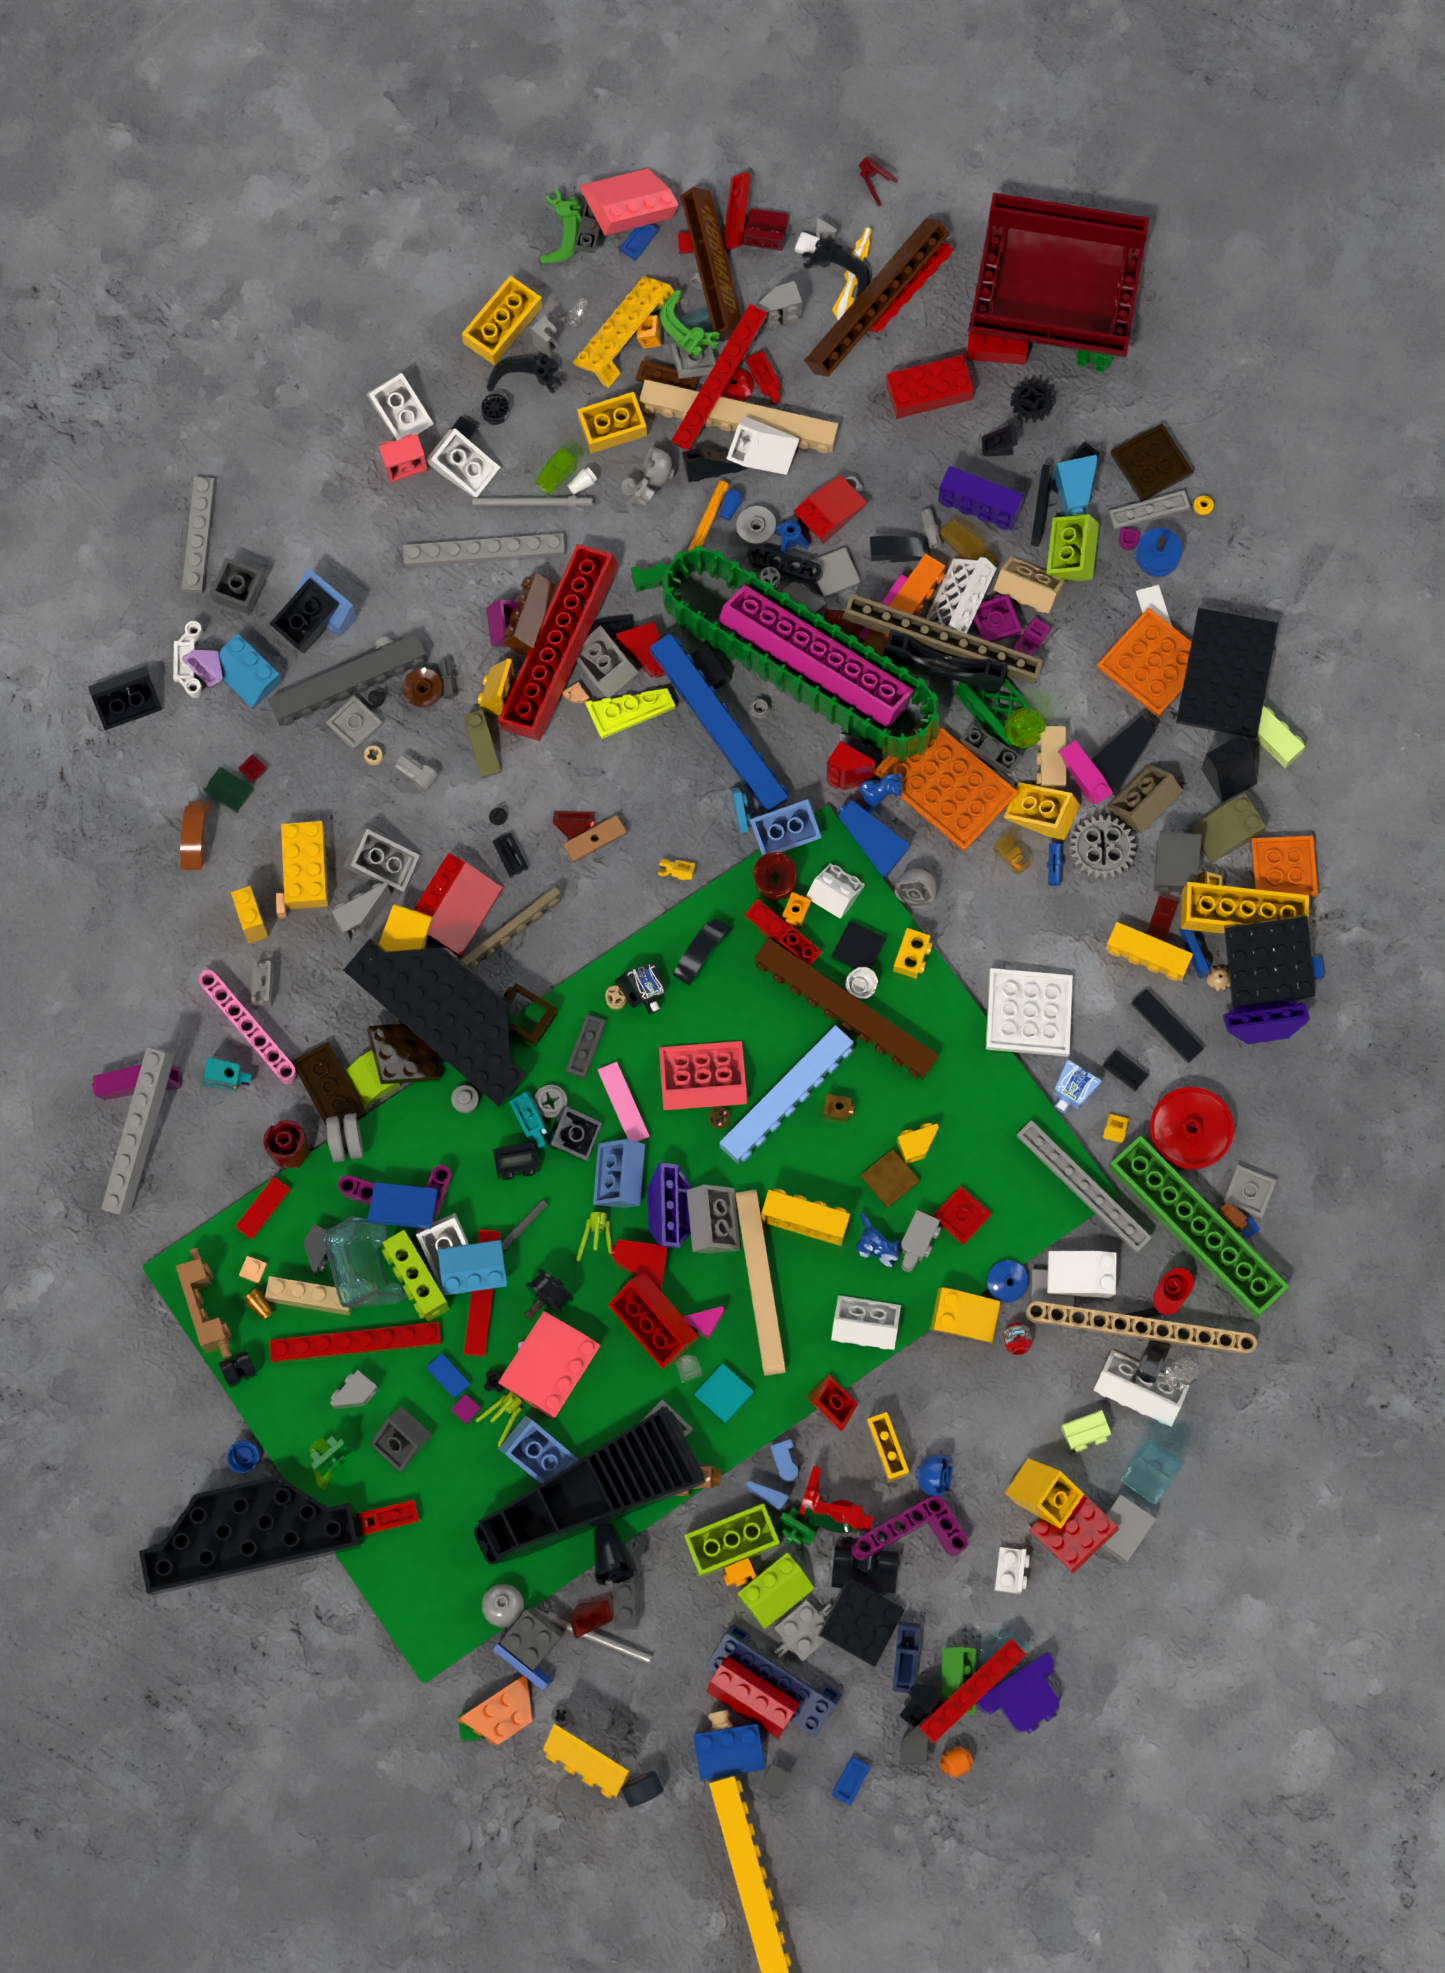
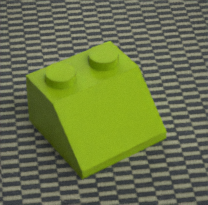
(366, 1081)

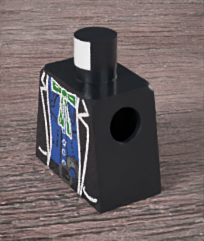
(642, 987)

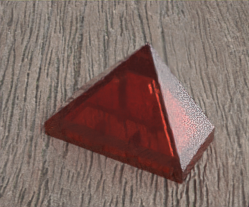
(573, 822)
(589, 1617)

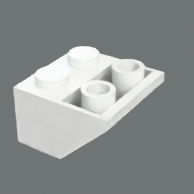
(835, 890)

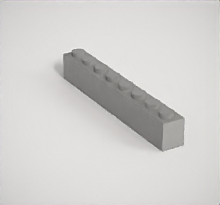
(138, 1131)

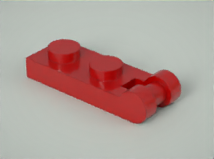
(388, 1518)

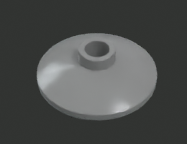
(753, 517)

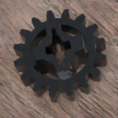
(1024, 405)

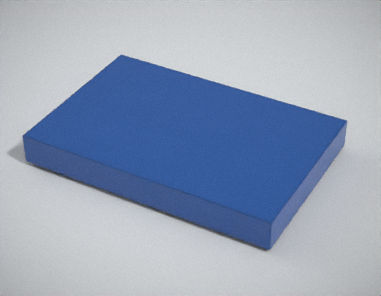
(402, 1205)

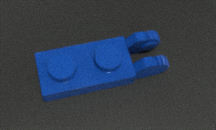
(1195, 947)

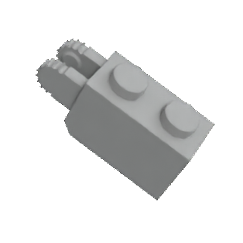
(918, 1239)

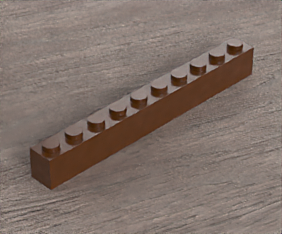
(876, 297)
(846, 1009)

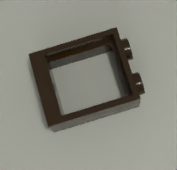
(544, 1023)

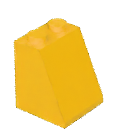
(1044, 1492)

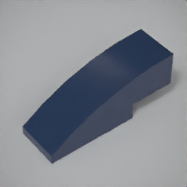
(906, 1657)

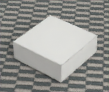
(806, 243)

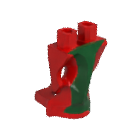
(838, 1516)

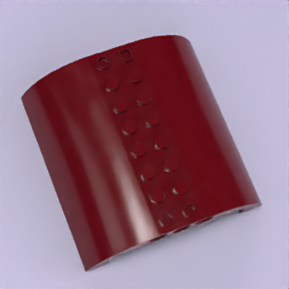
(1059, 275)

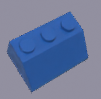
(729, 1752)

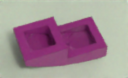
(1032, 637)

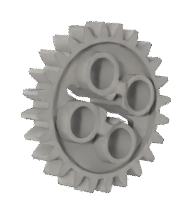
(1121, 847)

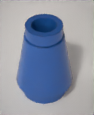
(730, 504)

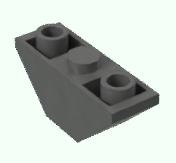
(589, 232)
(990, 750)

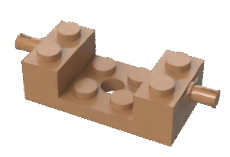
(194, 1277)

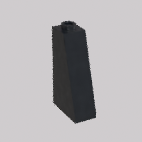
(1123, 753)

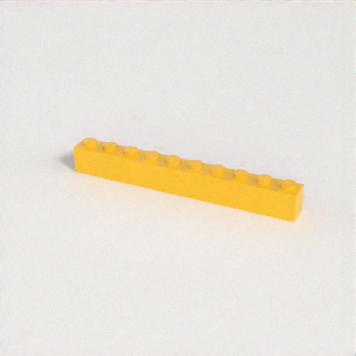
(749, 1876)

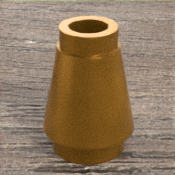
(257, 1303)

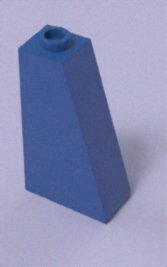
(874, 838)

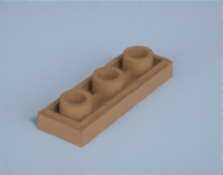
(606, 833)

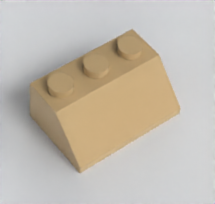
(1028, 584)

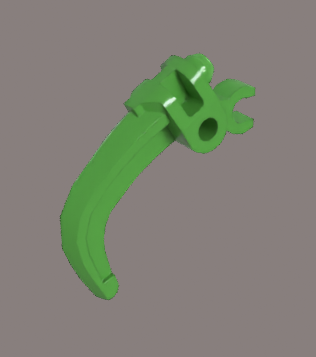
(570, 214)
(688, 340)

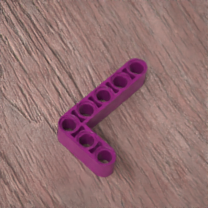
(360, 1186)
(909, 1525)

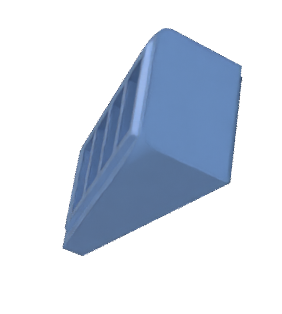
(771, 1497)

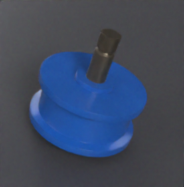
(1158, 552)

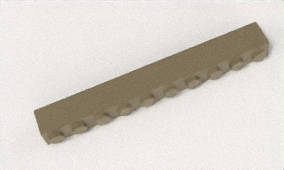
(939, 637)

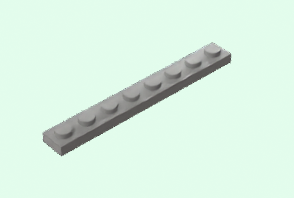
(483, 550)
(1084, 1187)

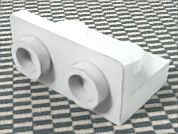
(1011, 1570)

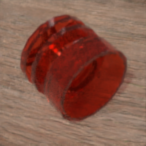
(765, 870)

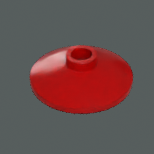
(742, 389)

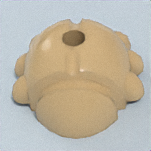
(1218, 983)

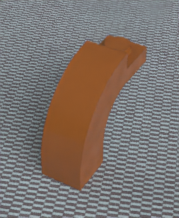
(192, 835)

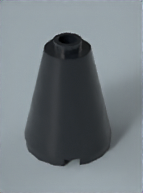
(611, 1556)

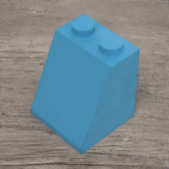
(1074, 484)

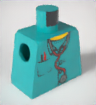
(216, 1071)

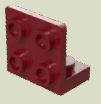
(765, 229)

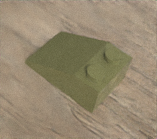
(1229, 828)

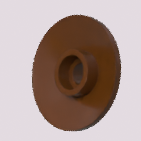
(422, 678)

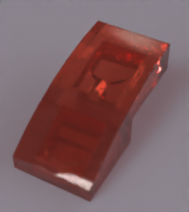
(847, 627)
(1162, 918)

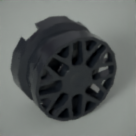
(495, 410)

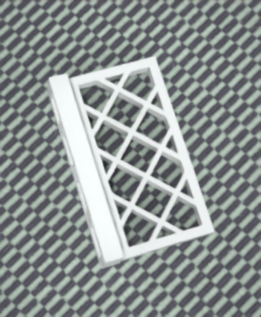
(968, 600)

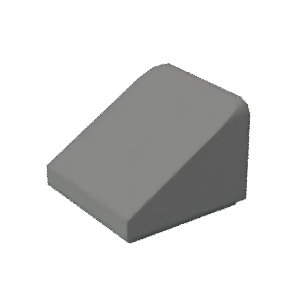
(825, 231)

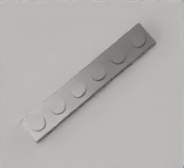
(198, 535)

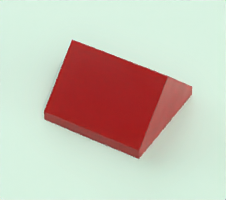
(833, 1402)

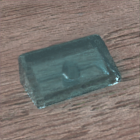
(698, 319)

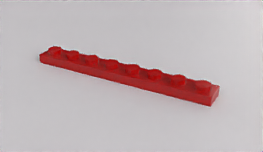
(719, 377)
(355, 1342)

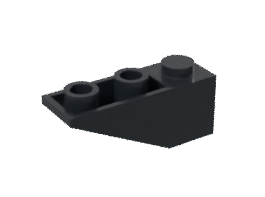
(707, 463)

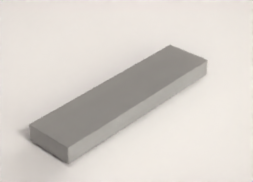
(1149, 510)

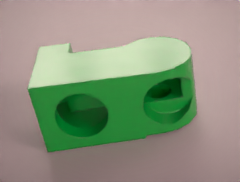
(647, 578)

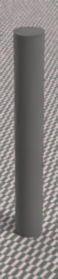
(523, 1224)

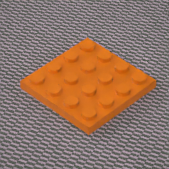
(1149, 662)

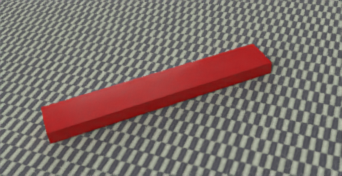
(480, 1310)

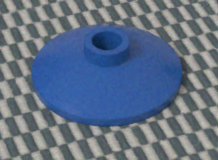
(997, 1281)

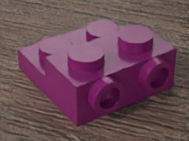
(996, 619)

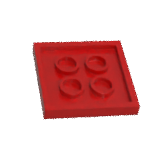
(1080, 1535)

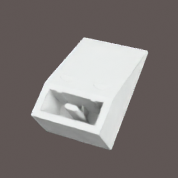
(762, 447)

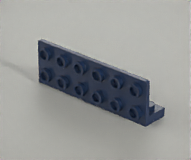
(814, 1704)

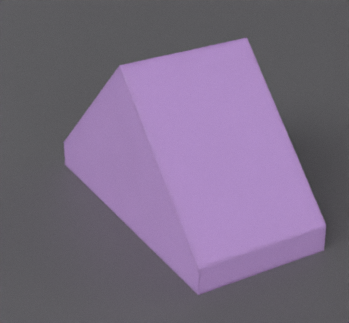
(205, 665)

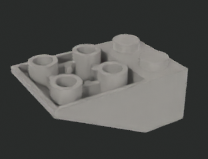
(782, 306)
(360, 913)

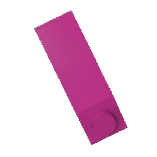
(1085, 773)

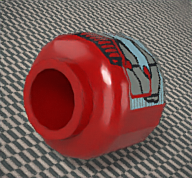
(1017, 1338)

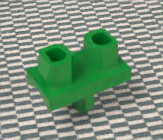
(1101, 361)
(332, 1458)
(795, 1530)

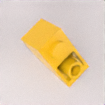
(916, 1144)

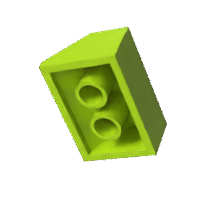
(1073, 547)
(775, 1591)

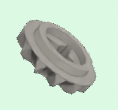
(555, 1093)

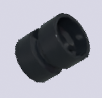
(230, 1372)

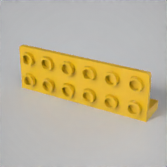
(620, 327)

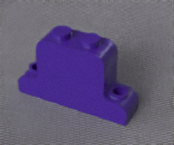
(1024, 1696)

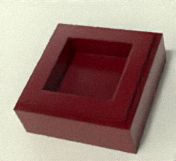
(252, 769)

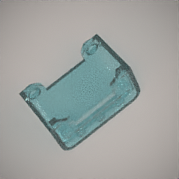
(358, 1265)

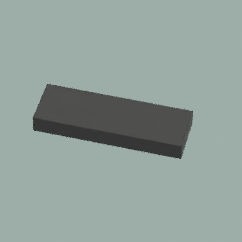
(586, 1046)

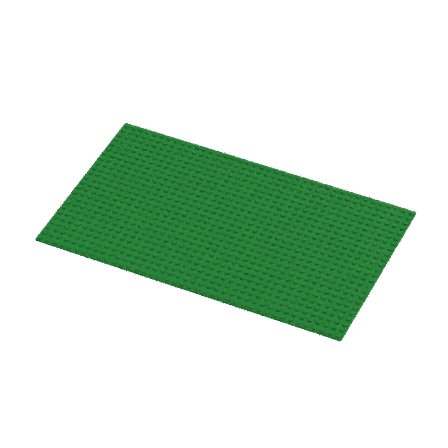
(431, 1574)

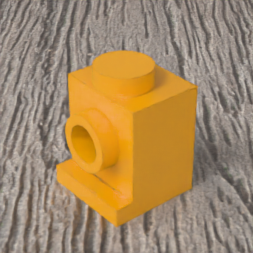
(650, 332)
(799, 902)
(739, 1573)

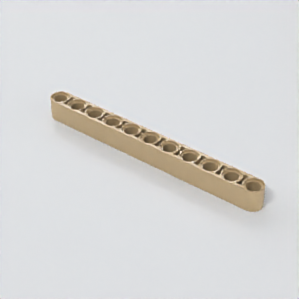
(1151, 1327)

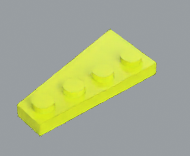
(627, 711)

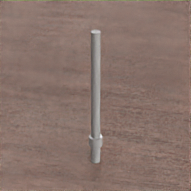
(571, 501)
(599, 1638)

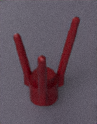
(871, 168)

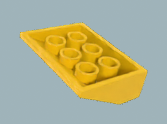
(585, 1761)

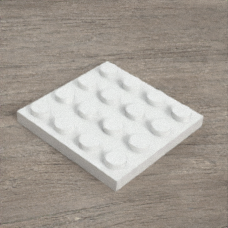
(1029, 1012)

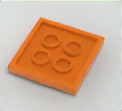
(1285, 865)

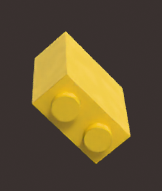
(249, 914)

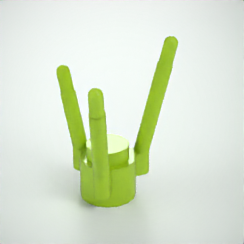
(597, 1224)
(509, 1404)

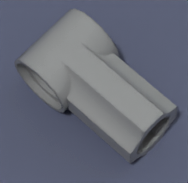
(420, 775)

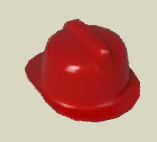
(1172, 1290)

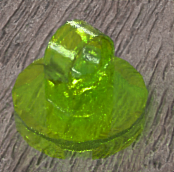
(1024, 727)

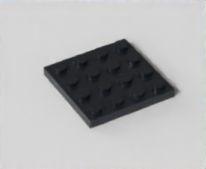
(1269, 960)

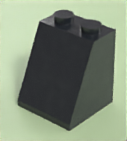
(1230, 768)

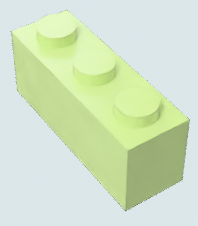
(1278, 739)

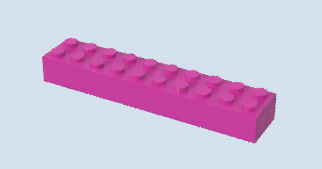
(815, 656)

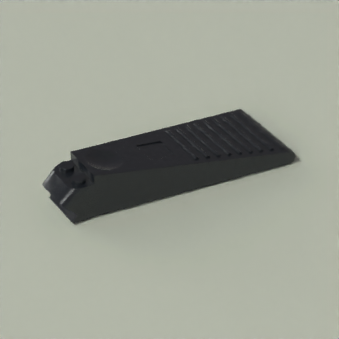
(611, 1482)

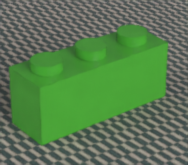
(957, 1667)

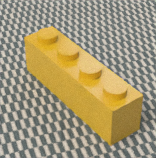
(1148, 951)

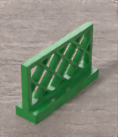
(983, 713)

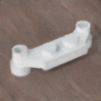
(182, 672)

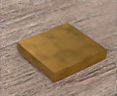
(890, 1178)

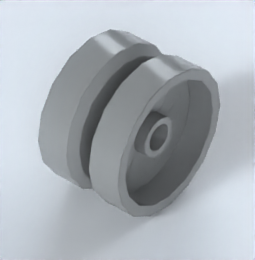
(343, 1138)

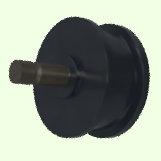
(548, 1292)

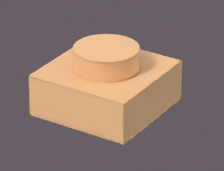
(253, 1269)

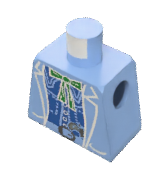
(1074, 1087)

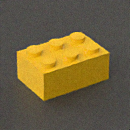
(612, 422)

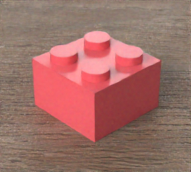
(403, 458)

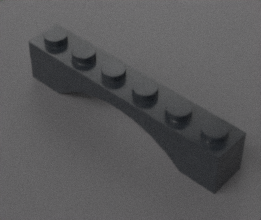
(979, 673)

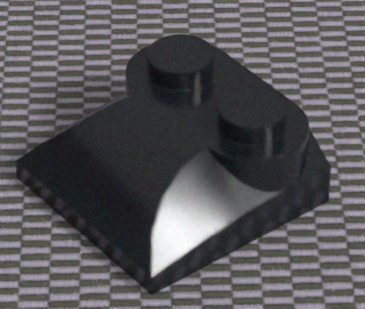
(574, 1133)

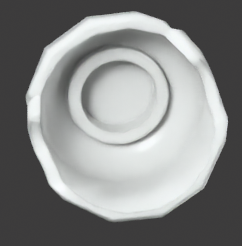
(861, 982)

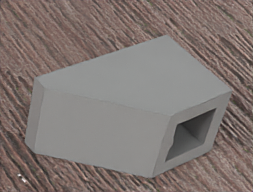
(355, 1393)

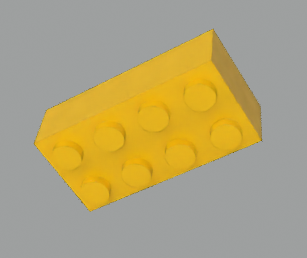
(502, 320)
(304, 865)
(805, 1217)

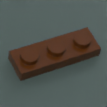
(664, 375)

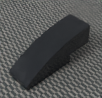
(898, 548)

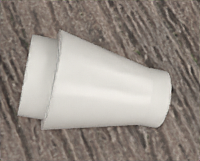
(583, 480)

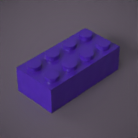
(980, 498)

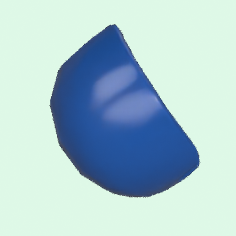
(242, 1456)

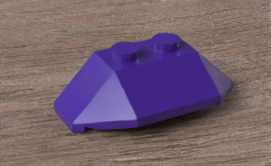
(1266, 1021)
(668, 1206)

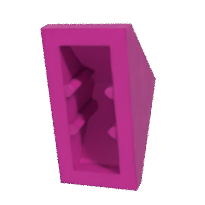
(706, 1321)

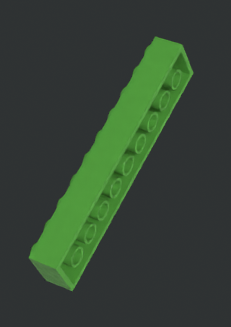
(1198, 1227)

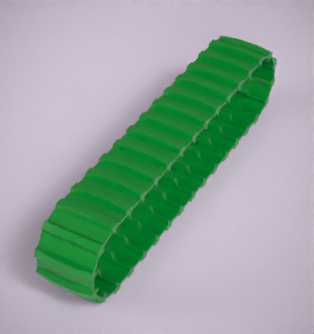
(715, 563)

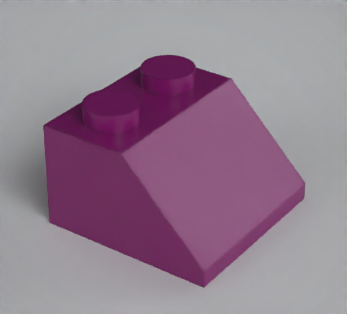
(498, 620)

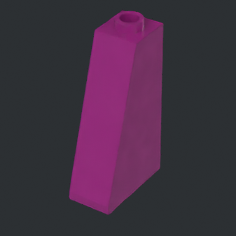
(123, 1082)

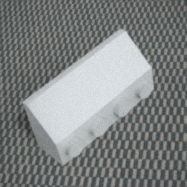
(1148, 1398)

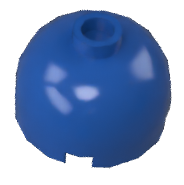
(934, 1475)

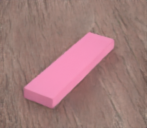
(623, 1103)

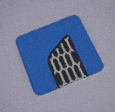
(1251, 1228)

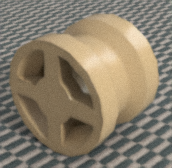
(613, 994)
(720, 1720)

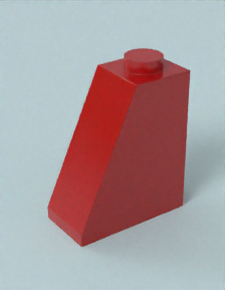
(637, 644)
(641, 1258)

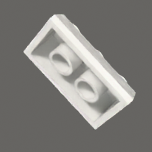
(866, 1322)

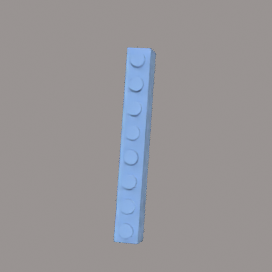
(786, 1095)

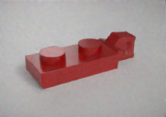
(764, 376)

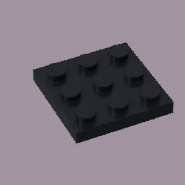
(861, 1622)

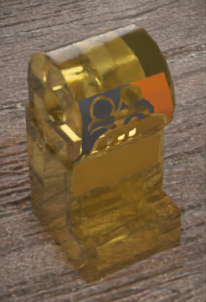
(1012, 854)

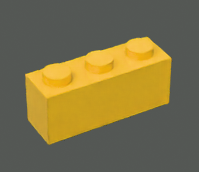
(887, 1447)

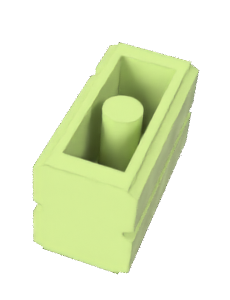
(1086, 1431)

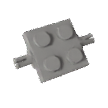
(801, 1630)

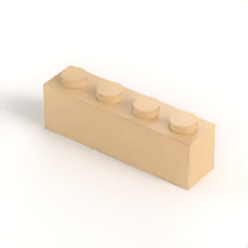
(304, 1295)

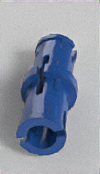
(1054, 864)

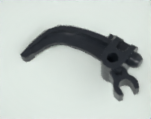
(834, 253)
(539, 366)

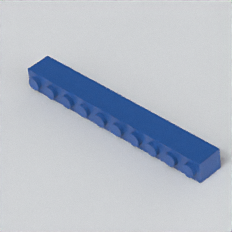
(718, 723)

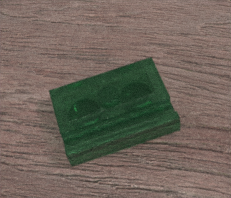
(228, 789)

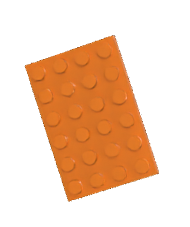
(950, 788)

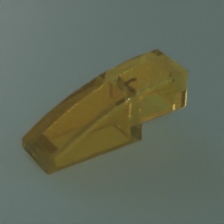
(965, 543)

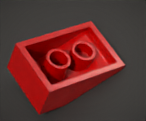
(830, 508)

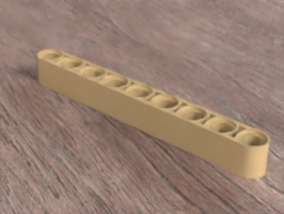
(760, 1282)

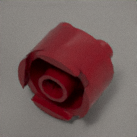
(286, 1144)

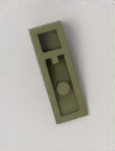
(481, 743)

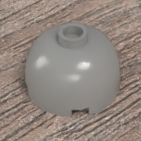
(657, 468)
(916, 888)
(502, 1605)

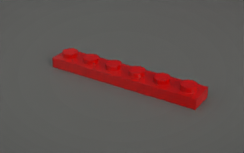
(915, 284)
(972, 1690)

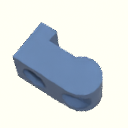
(787, 1470)

